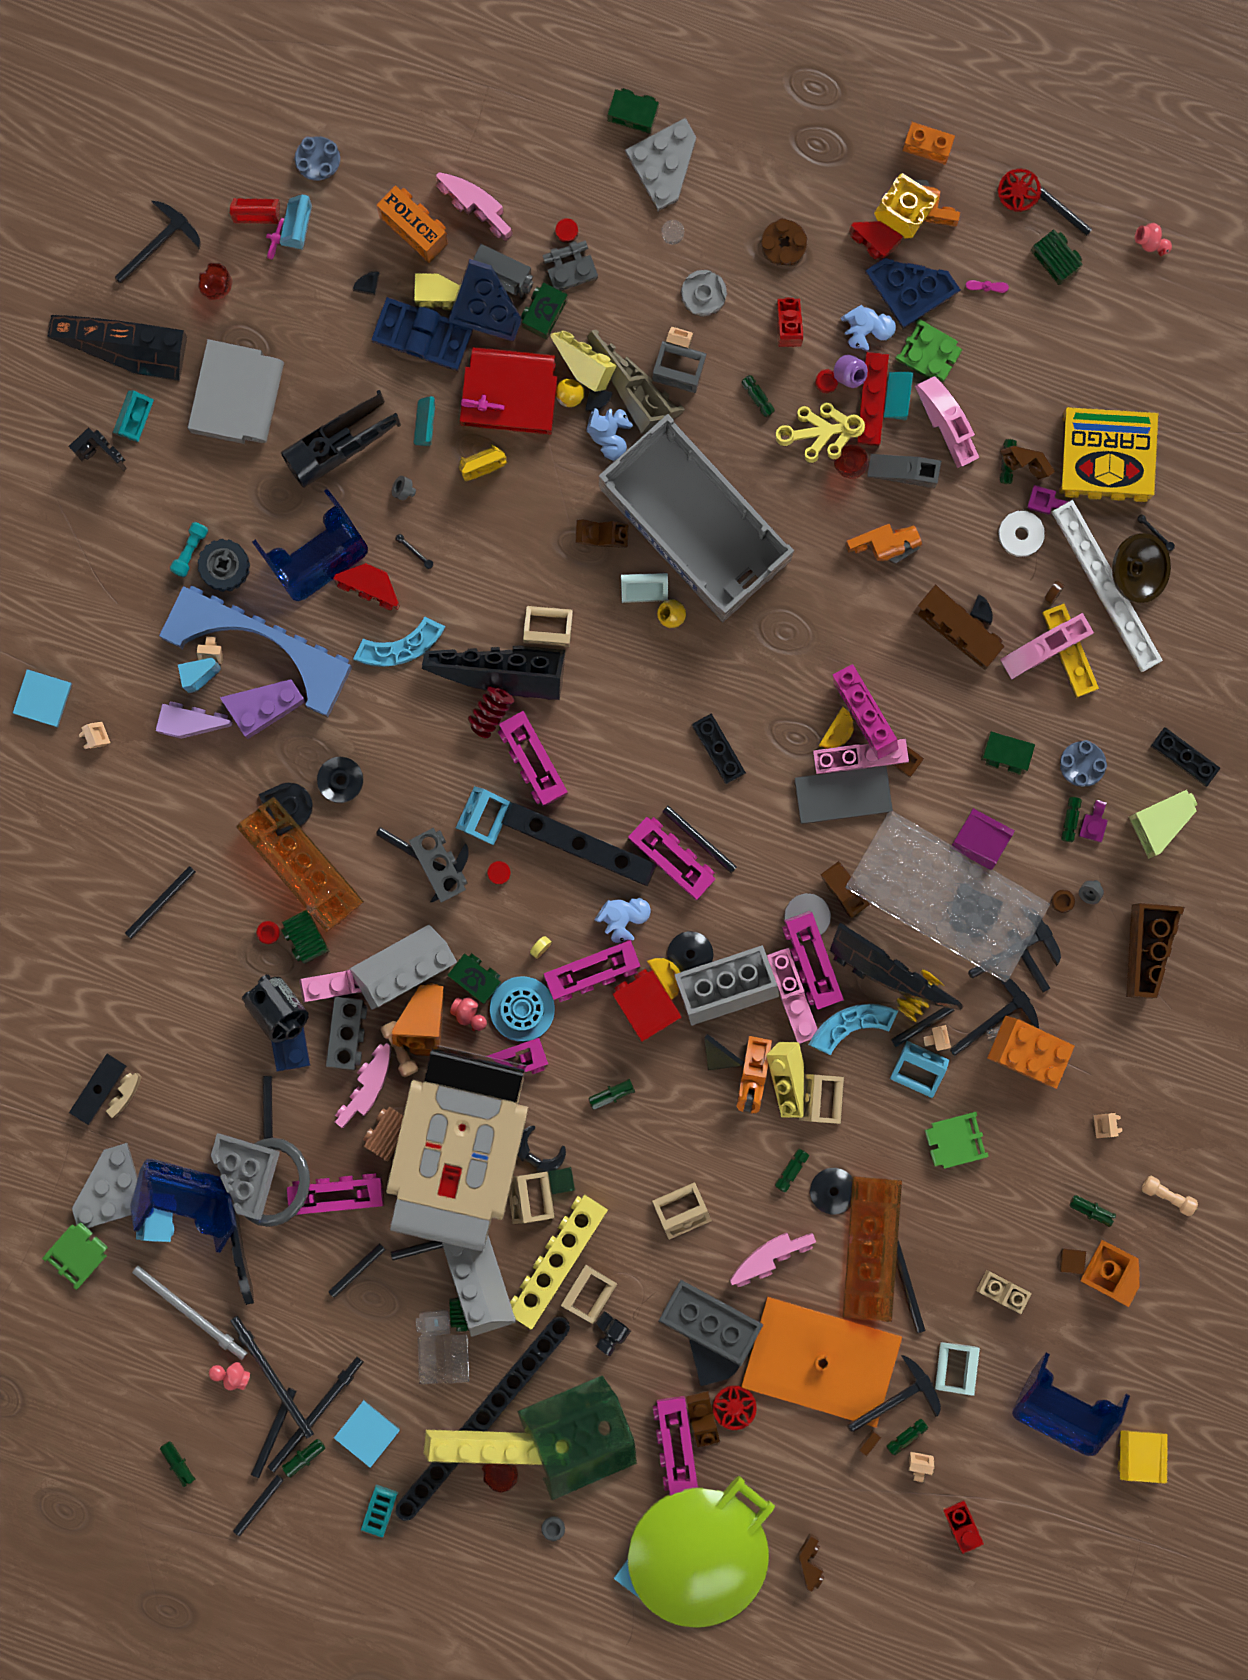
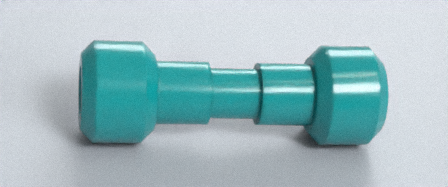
(197, 532)

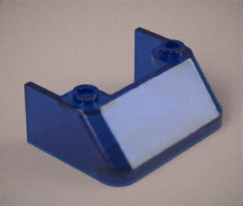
(321, 557)
(185, 1194)
(1064, 1416)

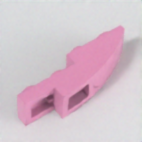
(470, 197)
(947, 414)
(1046, 646)
(856, 757)
(328, 986)
(792, 995)
(373, 1079)
(761, 1260)

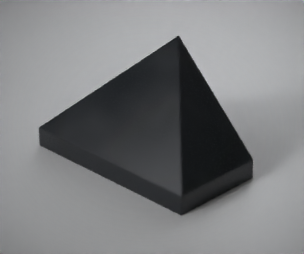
(719, 1056)

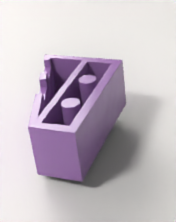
(262, 706)

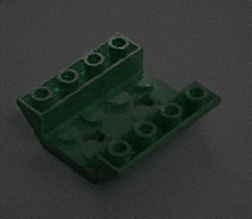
(575, 1419)

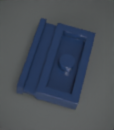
(291, 1053)

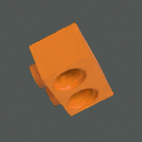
(928, 143)

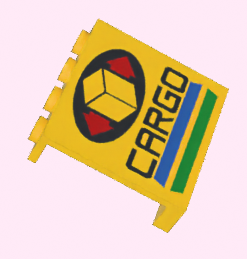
(1109, 454)

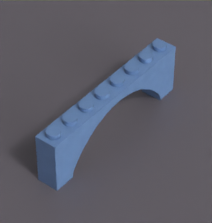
(199, 615)

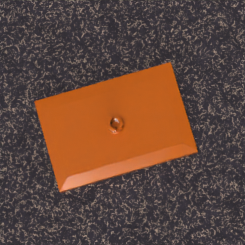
(821, 1361)

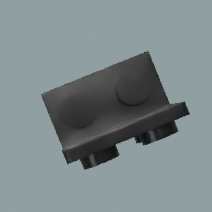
(86, 446)

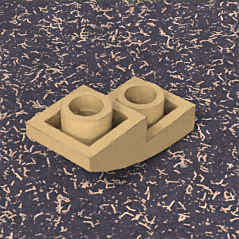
(128, 1089)
(1003, 1292)

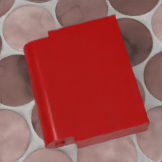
(518, 382)

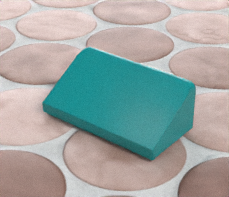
(898, 395)
(133, 416)
(424, 421)

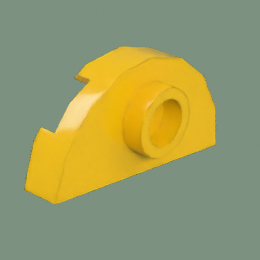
(839, 731)
(665, 972)

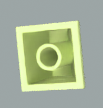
(1162, 821)

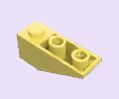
(434, 291)
(587, 366)
(788, 1077)

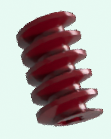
(490, 712)

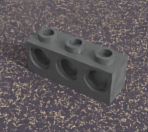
(426, 859)
(339, 1022)

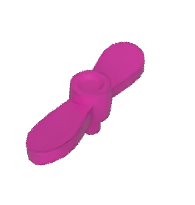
(275, 239)
(999, 287)
(481, 404)

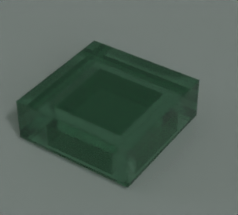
(561, 1180)

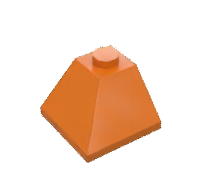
(1113, 1273)

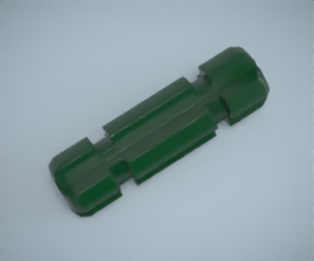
(758, 396)
(1006, 476)
(1071, 819)
(792, 1170)
(907, 1437)

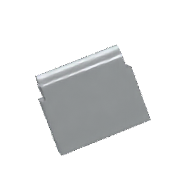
(235, 393)

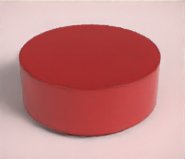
(566, 230)
(826, 381)
(499, 872)
(268, 932)

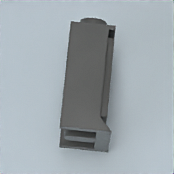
(512, 274)

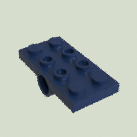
(421, 334)

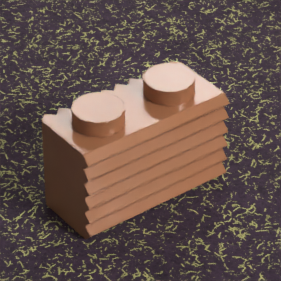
(386, 1134)

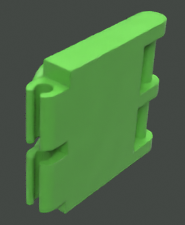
(930, 352)
(955, 1141)
(77, 1254)

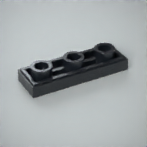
(1173, 748)
(725, 761)
(89, 1101)

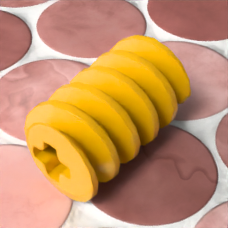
(911, 1006)

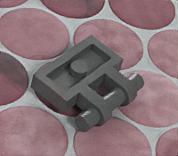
(571, 273)

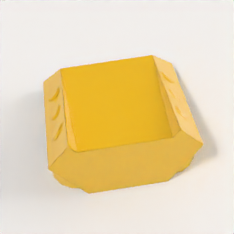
(905, 206)
(482, 463)
(1143, 1456)

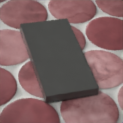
(843, 794)
(710, 1323)

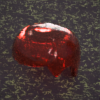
(215, 281)
(852, 462)
(500, 1476)

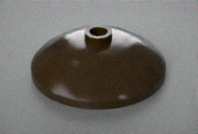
(1149, 571)

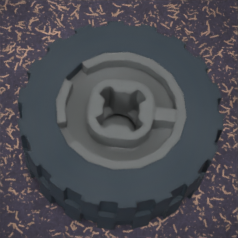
(223, 565)

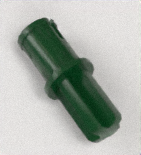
(611, 1094)
(1092, 1210)
(303, 1458)
(177, 1464)

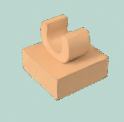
(679, 337)
(210, 650)
(95, 735)
(939, 1038)
(1106, 1125)
(921, 1465)

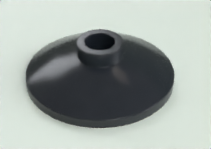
(328, 776)
(690, 941)
(821, 1188)

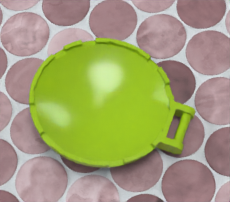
(700, 1554)

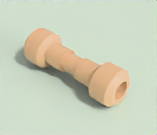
(407, 1066)
(1186, 1205)

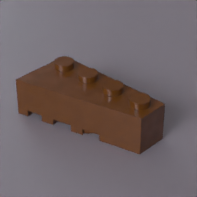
(959, 627)
(1150, 946)

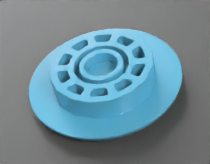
(522, 1008)

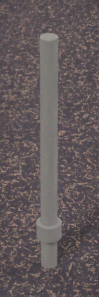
(225, 1341)

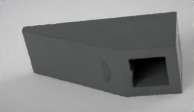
(905, 469)

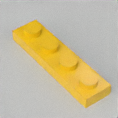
(1072, 658)

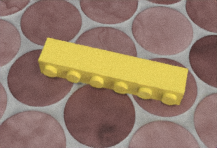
(483, 1447)

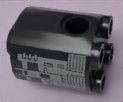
(276, 1008)

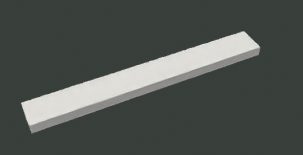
(1101, 578)

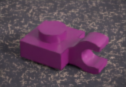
(1043, 500)
(1093, 825)

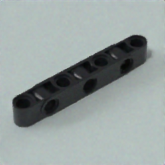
(562, 836)

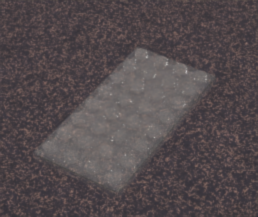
(947, 896)

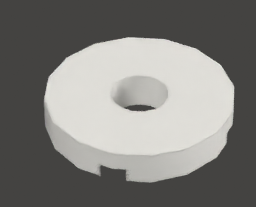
(1031, 524)

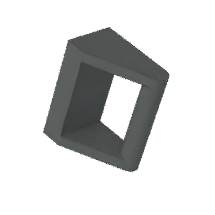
(676, 378)

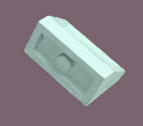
(644, 587)
(970, 1368)

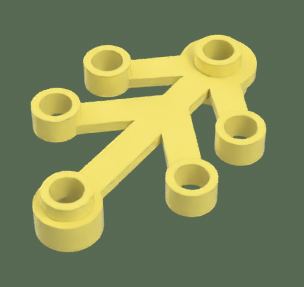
(822, 430)

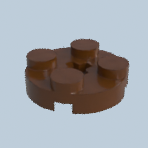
(784, 229)

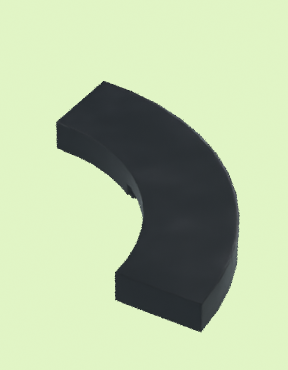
(240, 1262)

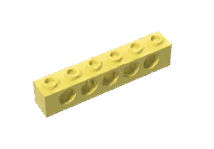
(595, 1213)

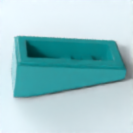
(385, 1492)

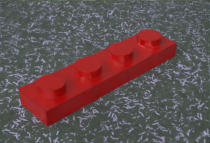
(873, 398)

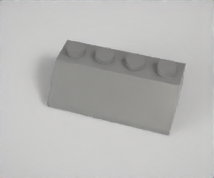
(402, 966)
(727, 985)
(479, 1288)

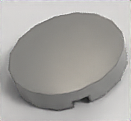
(703, 293)
(813, 903)

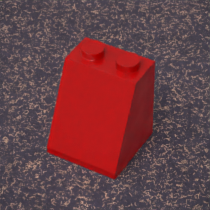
(646, 1004)

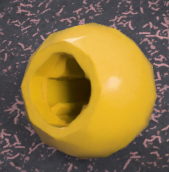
(569, 393)
(671, 613)

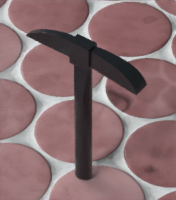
(177, 222)
(407, 848)
(1041, 934)
(1019, 1000)
(921, 1384)

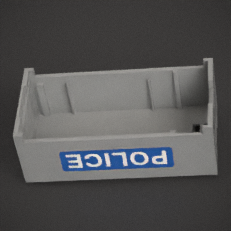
(694, 517)

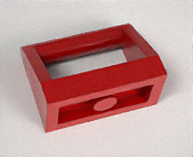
(255, 211)

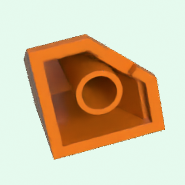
(421, 1021)

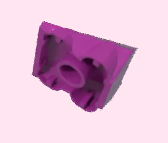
(982, 839)

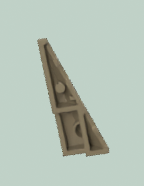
(636, 389)

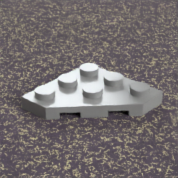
(663, 162)
(245, 1172)
(108, 1188)

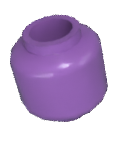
(850, 371)

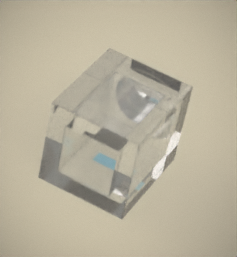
(433, 1323)

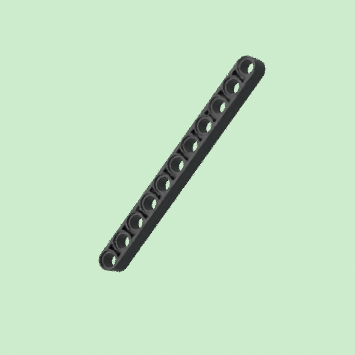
(489, 1407)

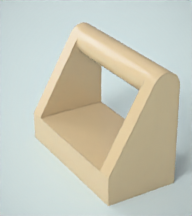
(544, 637)
(812, 1098)
(520, 1201)
(685, 1221)
(577, 1287)

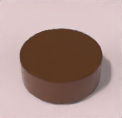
(1054, 592)
(1063, 901)

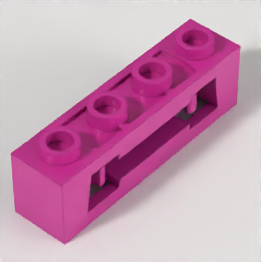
(865, 711)
(550, 793)
(644, 831)
(606, 977)
(825, 996)
(536, 1054)
(374, 1191)
(671, 1406)

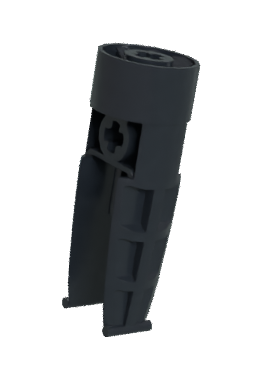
(335, 439)

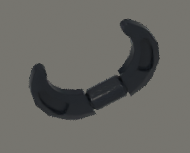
(542, 1166)

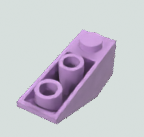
(186, 723)

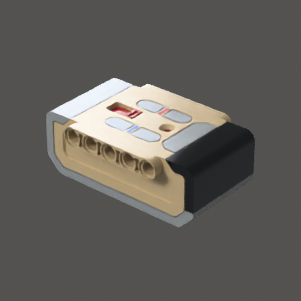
(457, 1148)

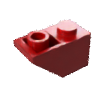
(876, 236)
(963, 1527)

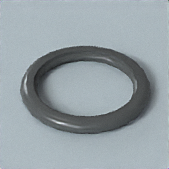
(303, 1188)

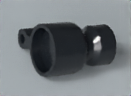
(614, 1332)

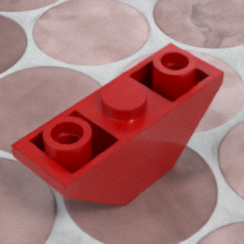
(789, 322)
(370, 584)

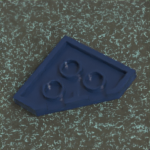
(911, 288)
(484, 303)

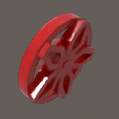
(1019, 190)
(734, 1407)

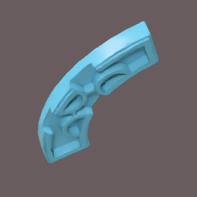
(403, 650)
(851, 1019)

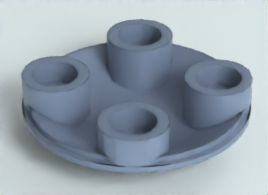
(317, 158)
(1083, 763)

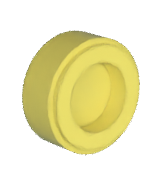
(540, 947)

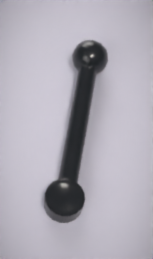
(1169, 545)
(428, 563)

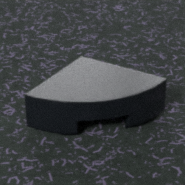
(367, 283)
(597, 399)
(982, 610)

